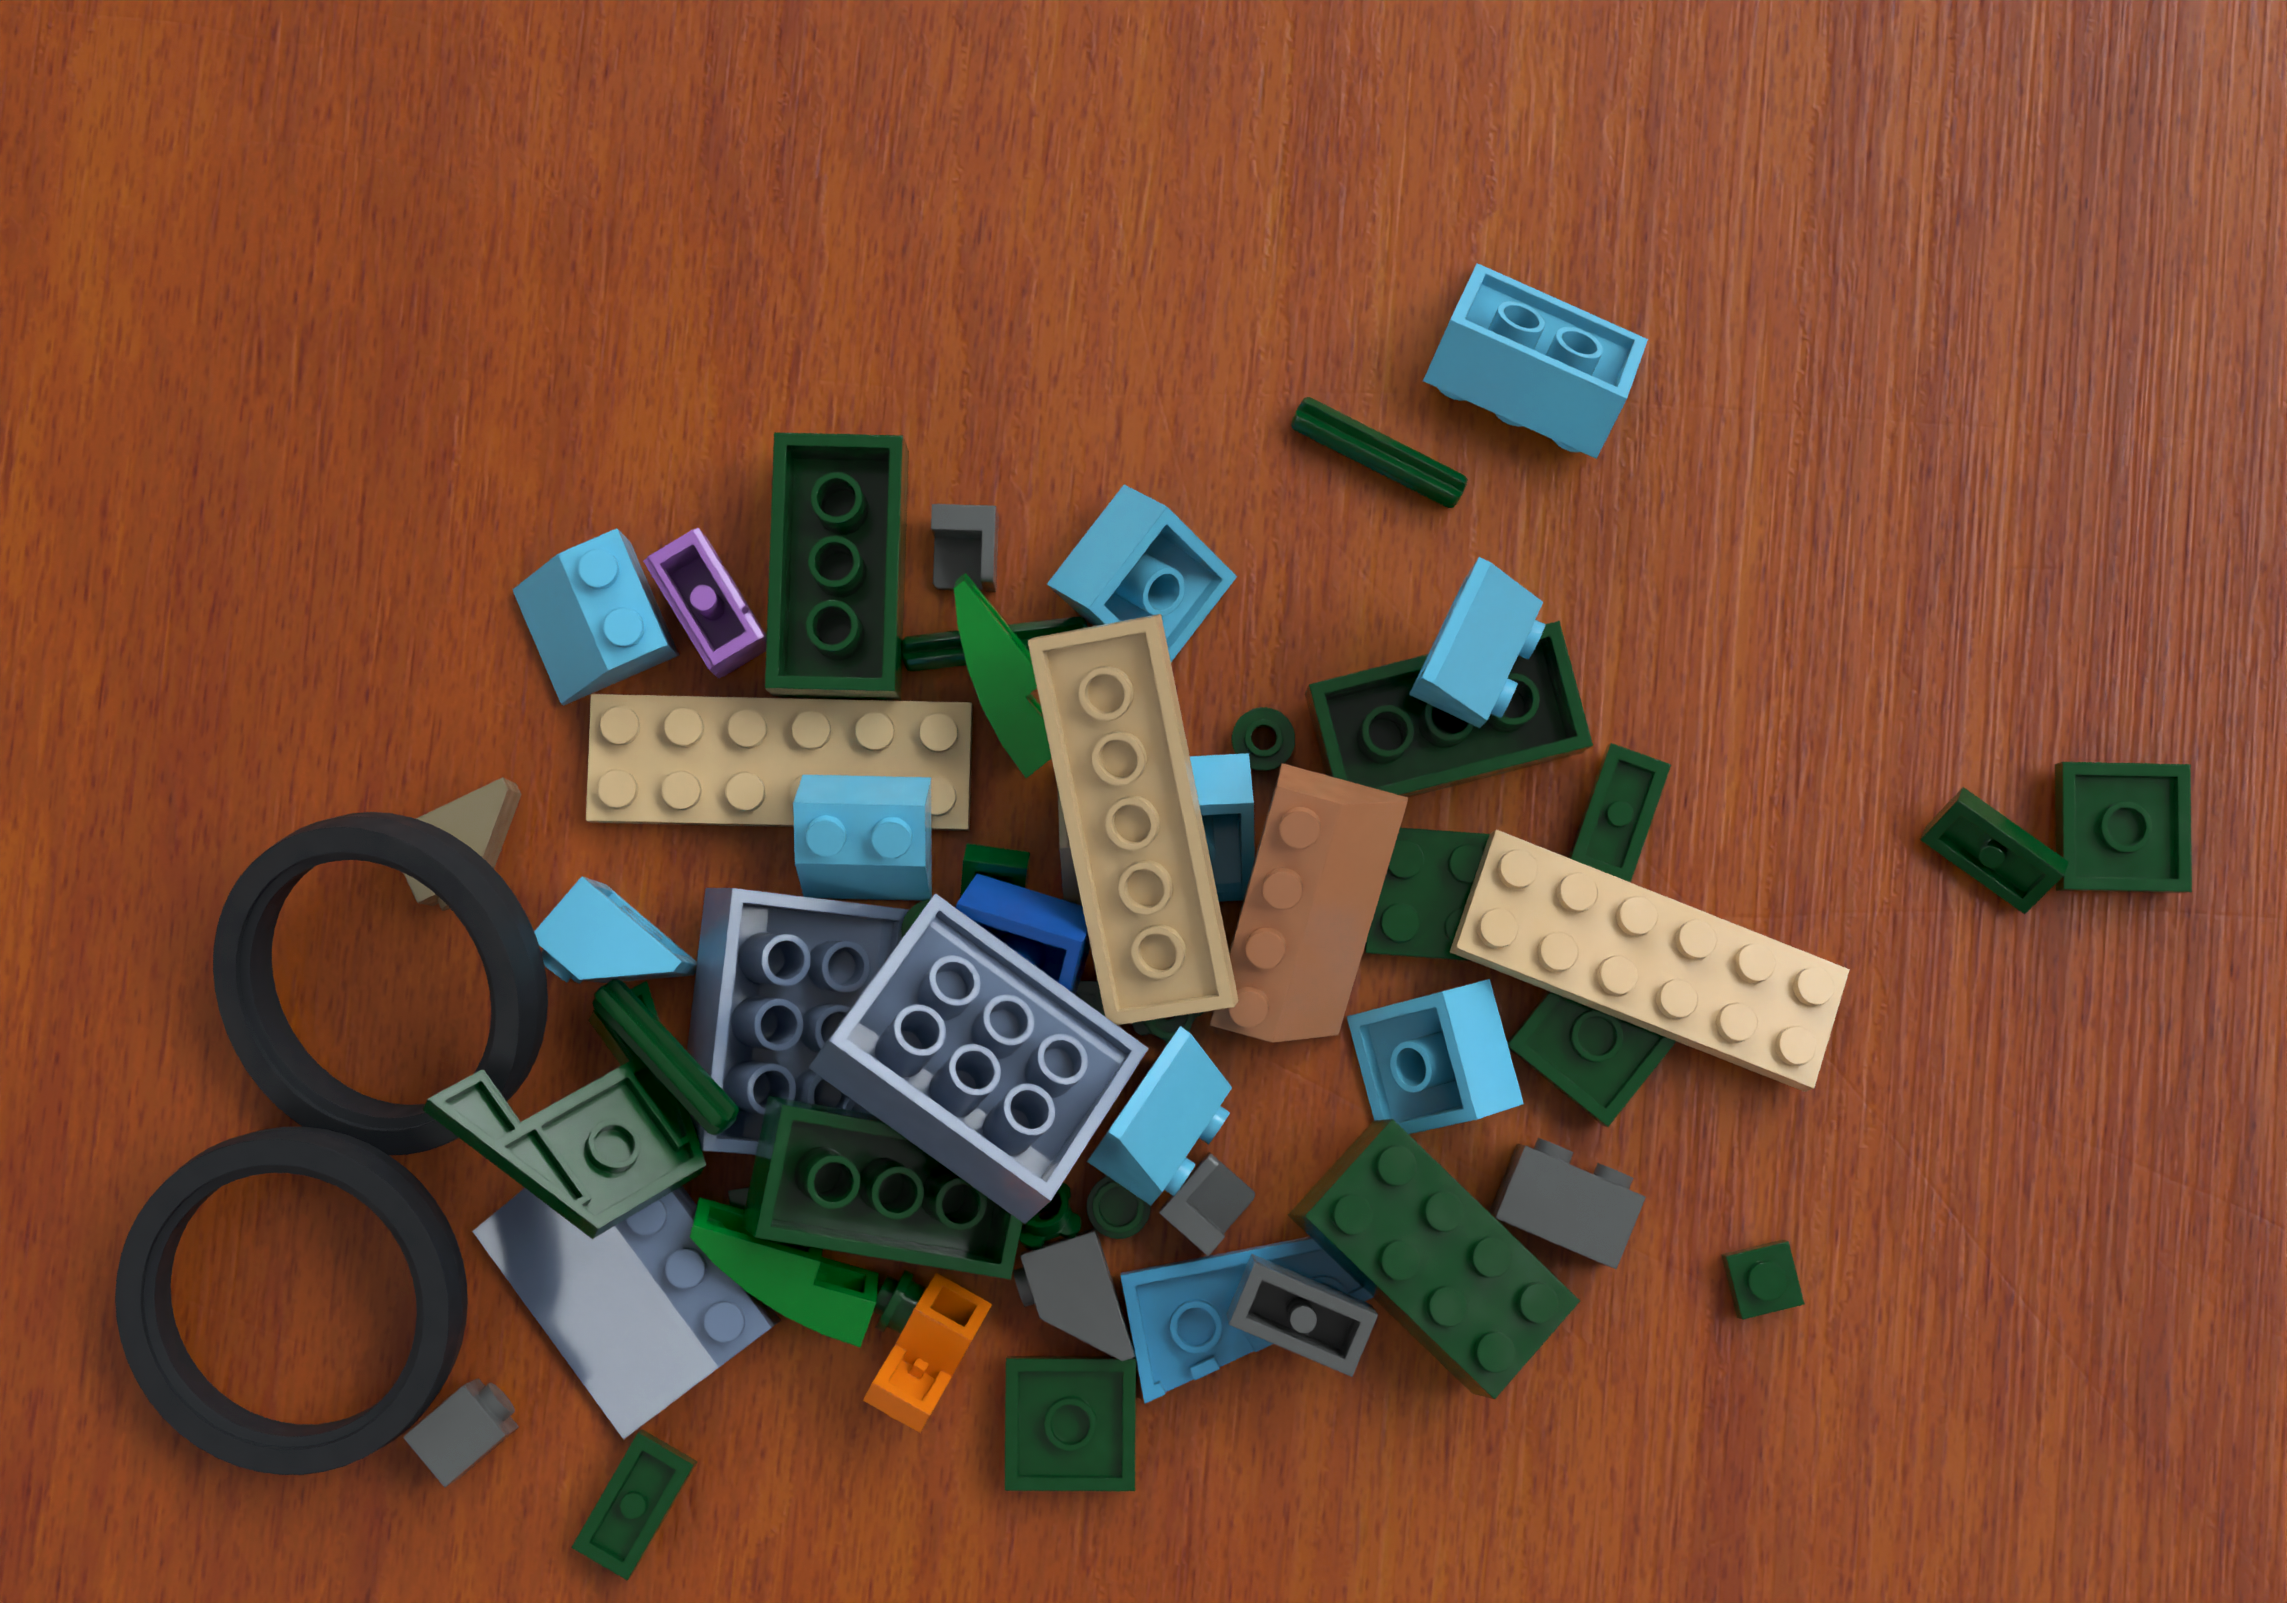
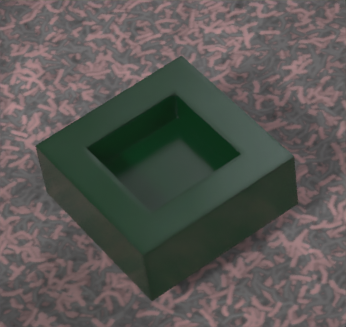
(995, 862)
(1762, 1279)

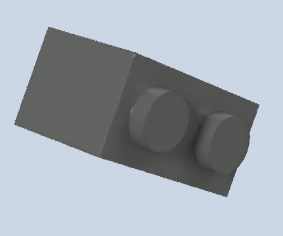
(1568, 1204)
(1301, 1315)

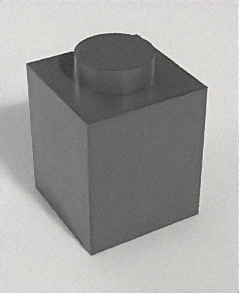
(463, 1430)

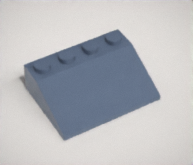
(772, 992)
(980, 1059)
(631, 1308)

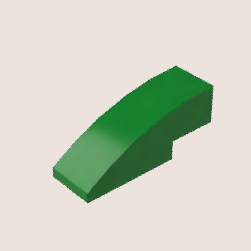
(1002, 677)
(787, 1276)

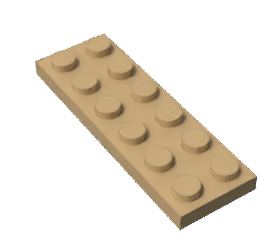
(746, 756)
(1133, 820)
(1650, 960)

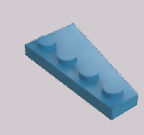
(1183, 1305)

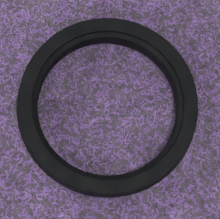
(254, 1013)
(184, 1393)

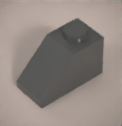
(1076, 1292)

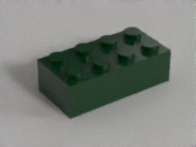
(837, 566)
(1401, 745)
(868, 1191)
(1434, 1258)

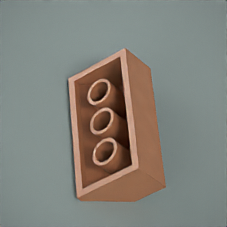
(1309, 905)

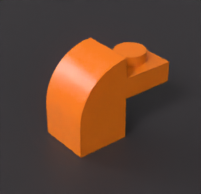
(927, 1352)

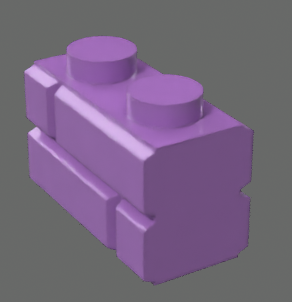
(707, 603)

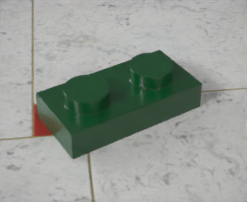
(1619, 811)
(1994, 850)
(634, 1504)

